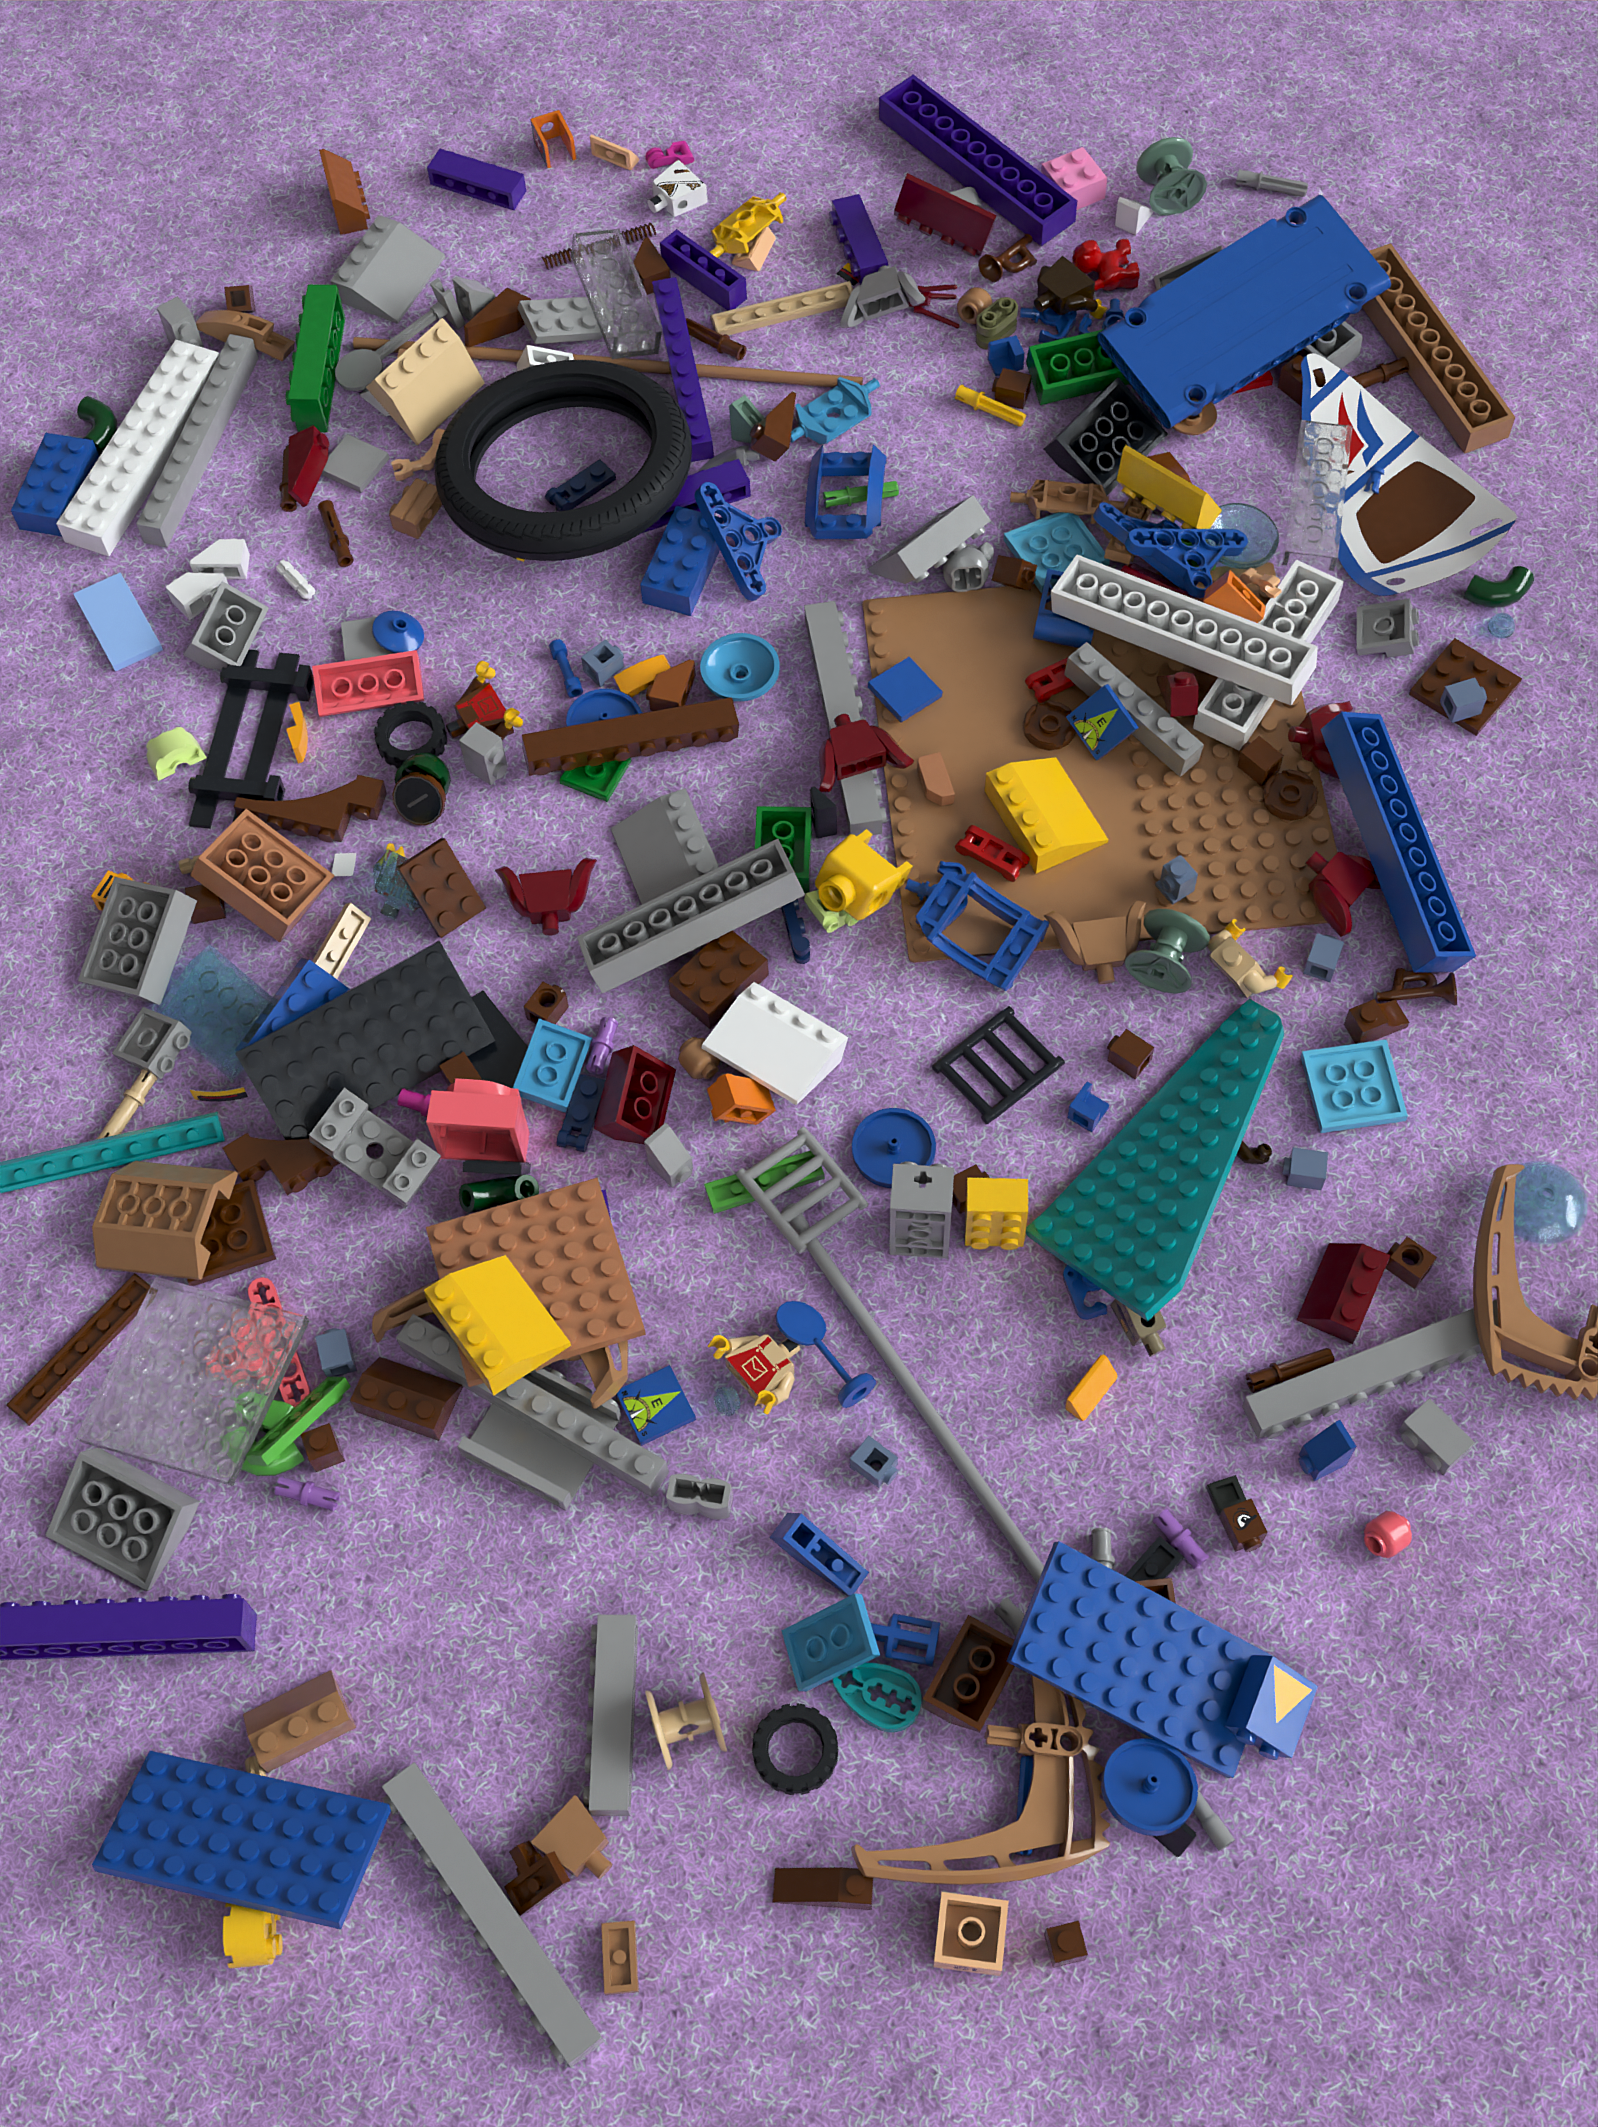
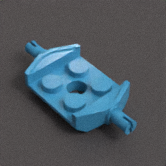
(846, 399)

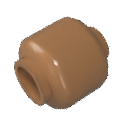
(972, 304)
(697, 1061)

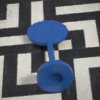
(807, 1327)

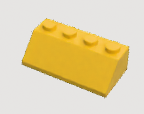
(1165, 491)

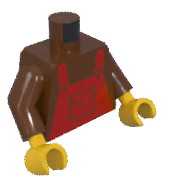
(483, 706)

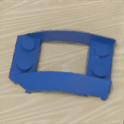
(845, 464)
(1015, 949)

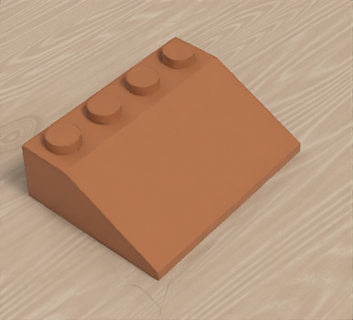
(261, 875)

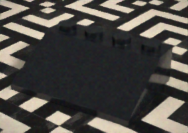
(1096, 437)

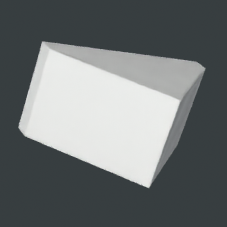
(1131, 215)

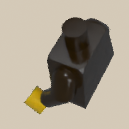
(1066, 290)

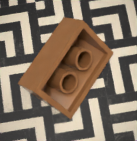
(298, 1721)

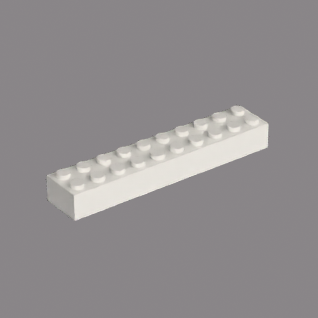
(137, 451)
(1184, 629)

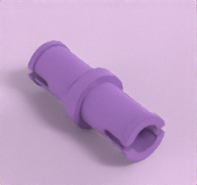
(602, 1045)
(307, 1493)
(1180, 1539)

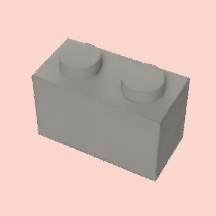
(179, 322)
(483, 754)
(1435, 1437)

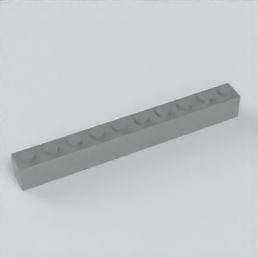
(197, 441)
(838, 697)
(1364, 1374)
(541, 1411)
(493, 1915)

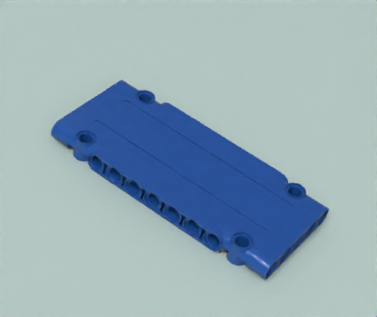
(1243, 311)

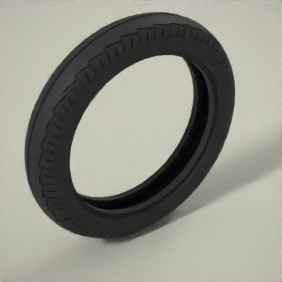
(573, 531)

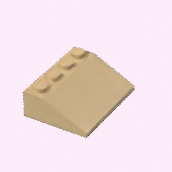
(427, 382)

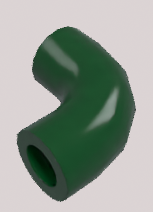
(102, 420)
(1500, 593)
(496, 1192)

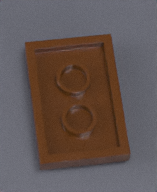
(441, 887)

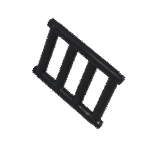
(1010, 1096)

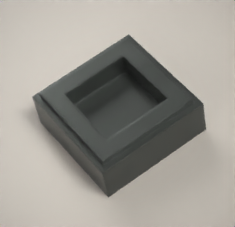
(1225, 1493)

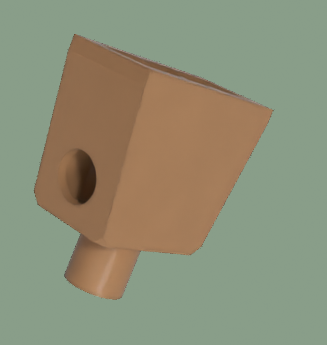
(575, 1840)

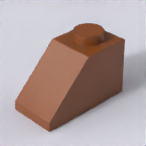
(671, 686)

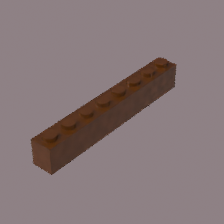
(630, 736)

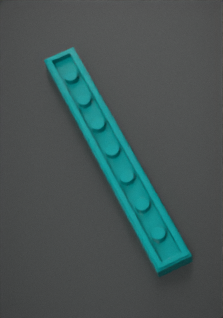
(110, 1152)

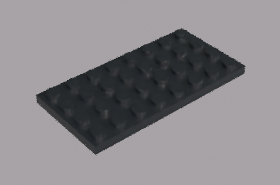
(366, 1040)

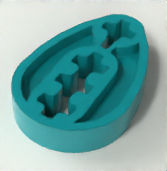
(875, 1712)

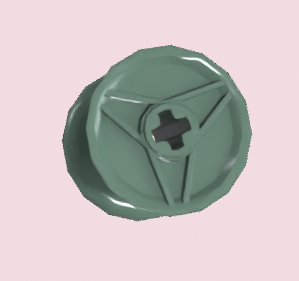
(1175, 185)
(1161, 964)

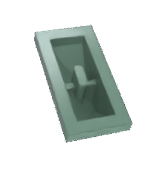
(742, 419)

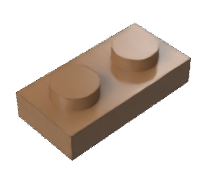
(620, 1957)

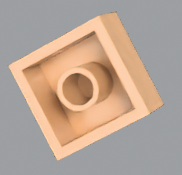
(971, 1933)

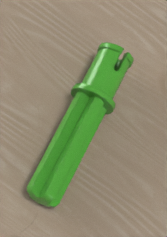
(857, 494)

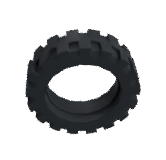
(407, 713)
(795, 1714)

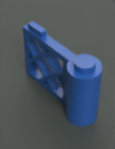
(1056, 628)

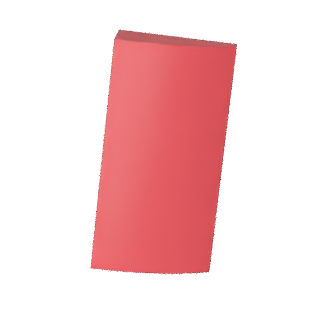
(368, 683)

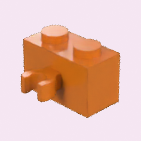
(1234, 597)
(740, 1100)

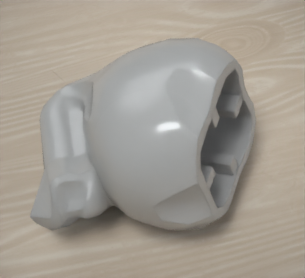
(968, 567)

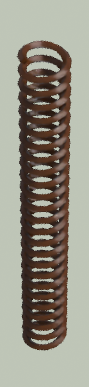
(625, 233)

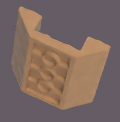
(157, 1218)

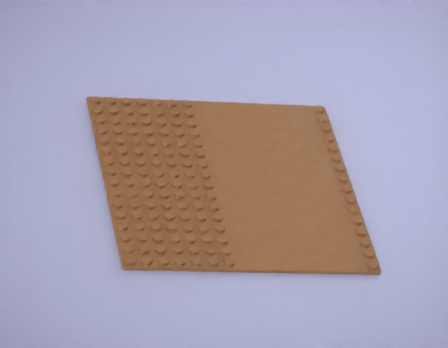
(1213, 815)

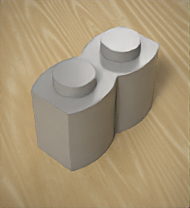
(691, 1496)

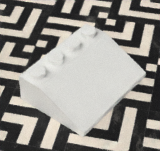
(776, 1043)

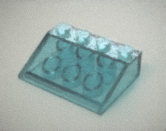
(216, 1006)

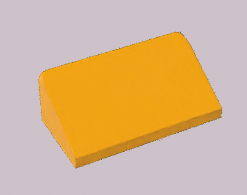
(1091, 1388)

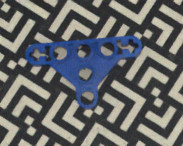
(734, 526)
(1120, 527)
(1175, 555)

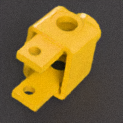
(858, 878)

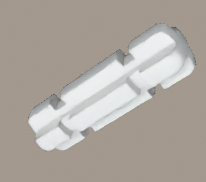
(295, 579)

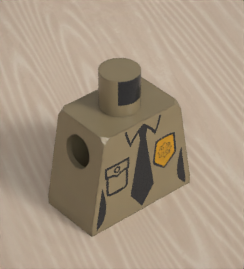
(1137, 1332)

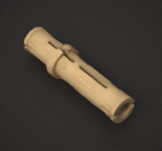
(132, 1100)

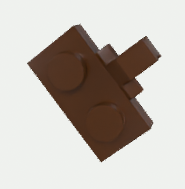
(536, 1877)

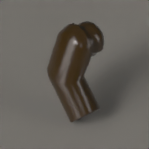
(1254, 1155)

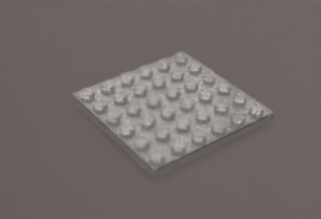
(193, 1380)

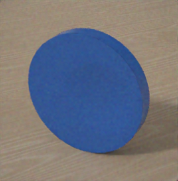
(601, 705)
(890, 1139)
(1149, 1787)

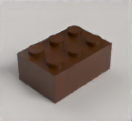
(717, 977)

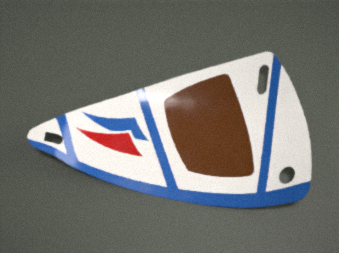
(1424, 500)

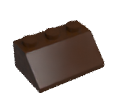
(405, 1397)
(970, 1676)

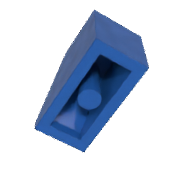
(1327, 1451)

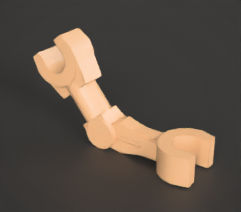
(425, 462)
(1266, 582)

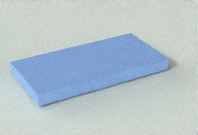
(118, 621)

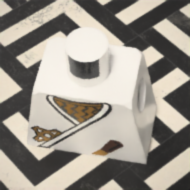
(677, 190)

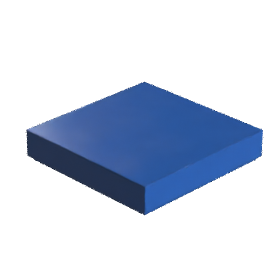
(905, 689)

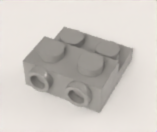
(1387, 628)
(153, 1042)

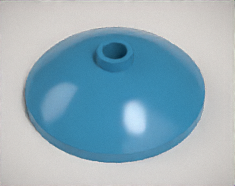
(740, 656)

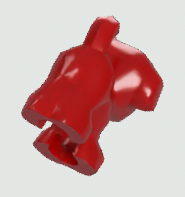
(1107, 264)

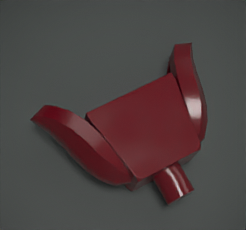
(1311, 737)
(855, 750)
(1339, 885)
(548, 895)

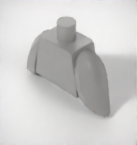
(880, 295)

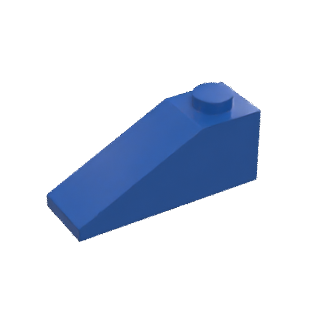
(818, 1553)

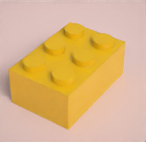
(996, 1212)

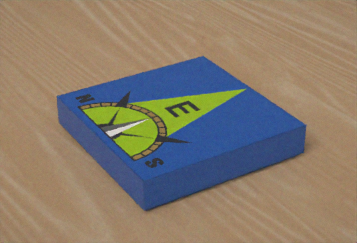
(1102, 722)
(655, 1405)

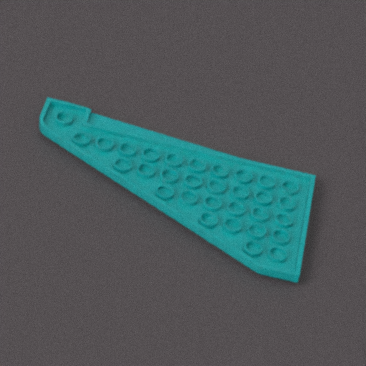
(1151, 1191)

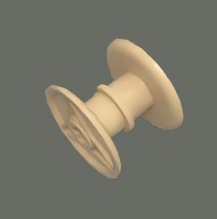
(671, 1721)

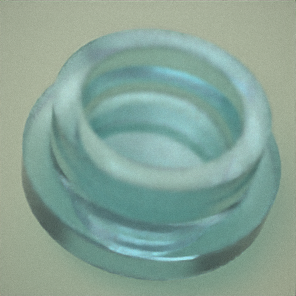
(1501, 625)
(727, 1400)

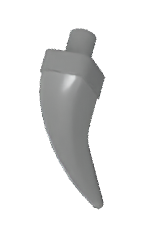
(741, 453)

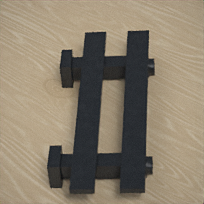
(239, 679)

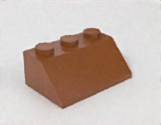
(344, 193)

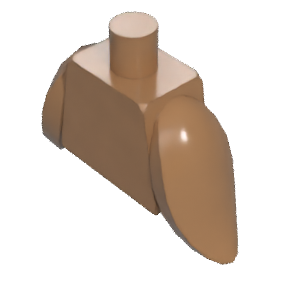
(1099, 942)

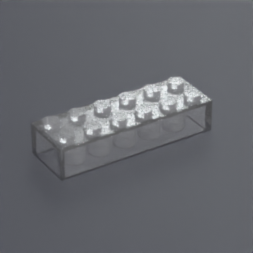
(616, 293)
(1317, 495)

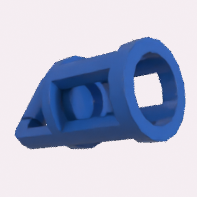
(893, 1636)

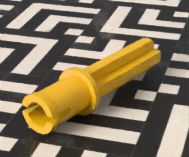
(980, 401)

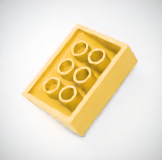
(1043, 811)
(496, 1321)

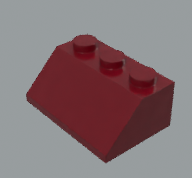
(634, 1095)
(1343, 1289)

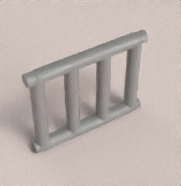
(782, 1219)

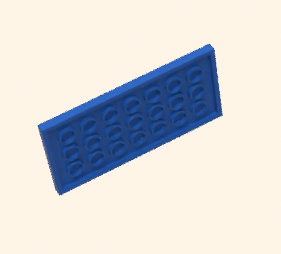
(1134, 1657)
(243, 1839)

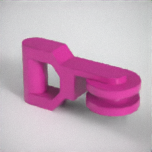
(656, 158)

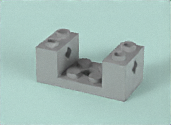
(351, 1128)
(921, 1215)

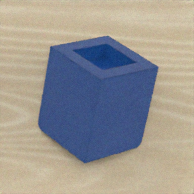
(1005, 354)
(1087, 1108)

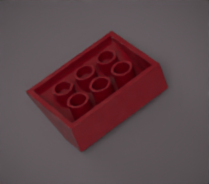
(944, 215)

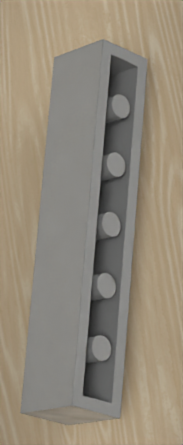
(1156, 728)
(613, 1716)

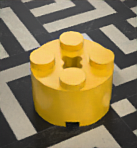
(250, 1937)

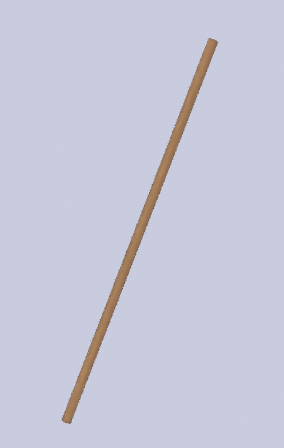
(646, 366)

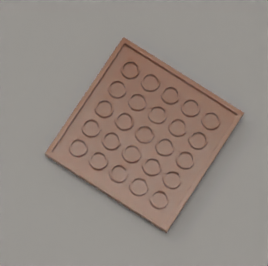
(563, 1253)

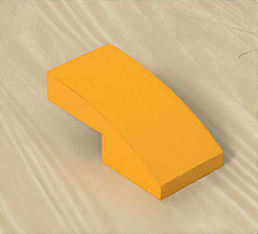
(639, 676)
(298, 734)

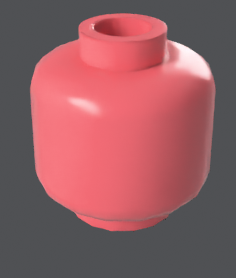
(1387, 1534)

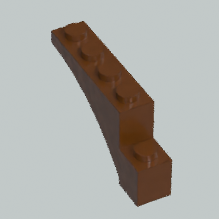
(322, 814)
(290, 1161)

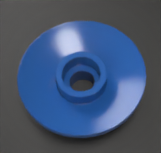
(397, 632)

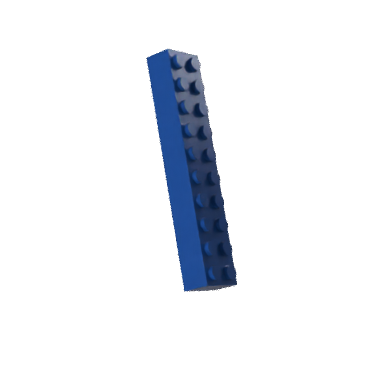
(1397, 843)

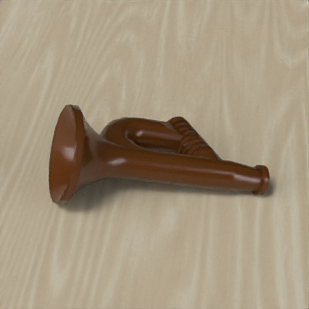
(992, 266)
(1445, 989)

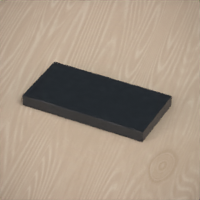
(503, 1057)

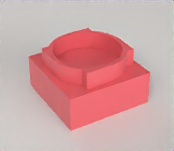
(478, 1122)

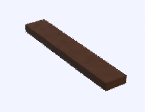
(79, 1350)

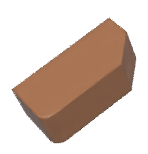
(935, 779)

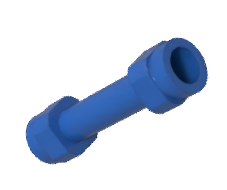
(559, 652)

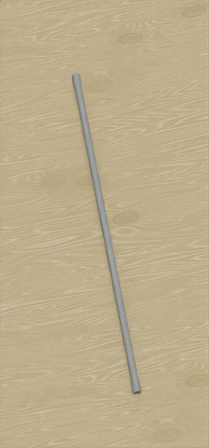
(1210, 1821)

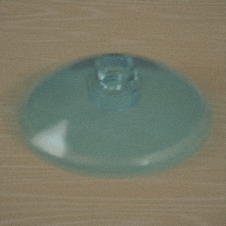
(1258, 528)
(1542, 1217)

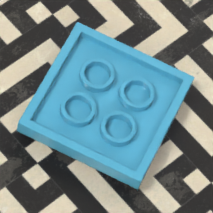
(1054, 544)
(1353, 1086)

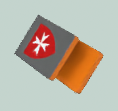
(559, 128)

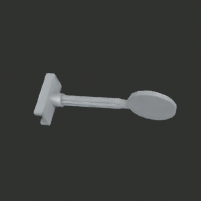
(363, 365)

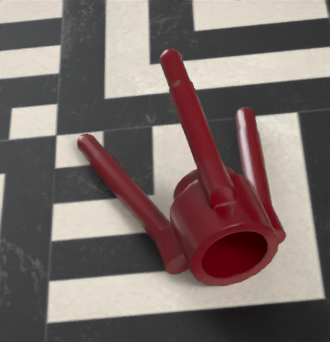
(926, 292)

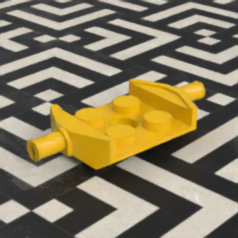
(745, 223)

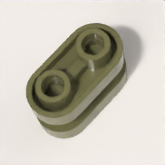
(996, 321)

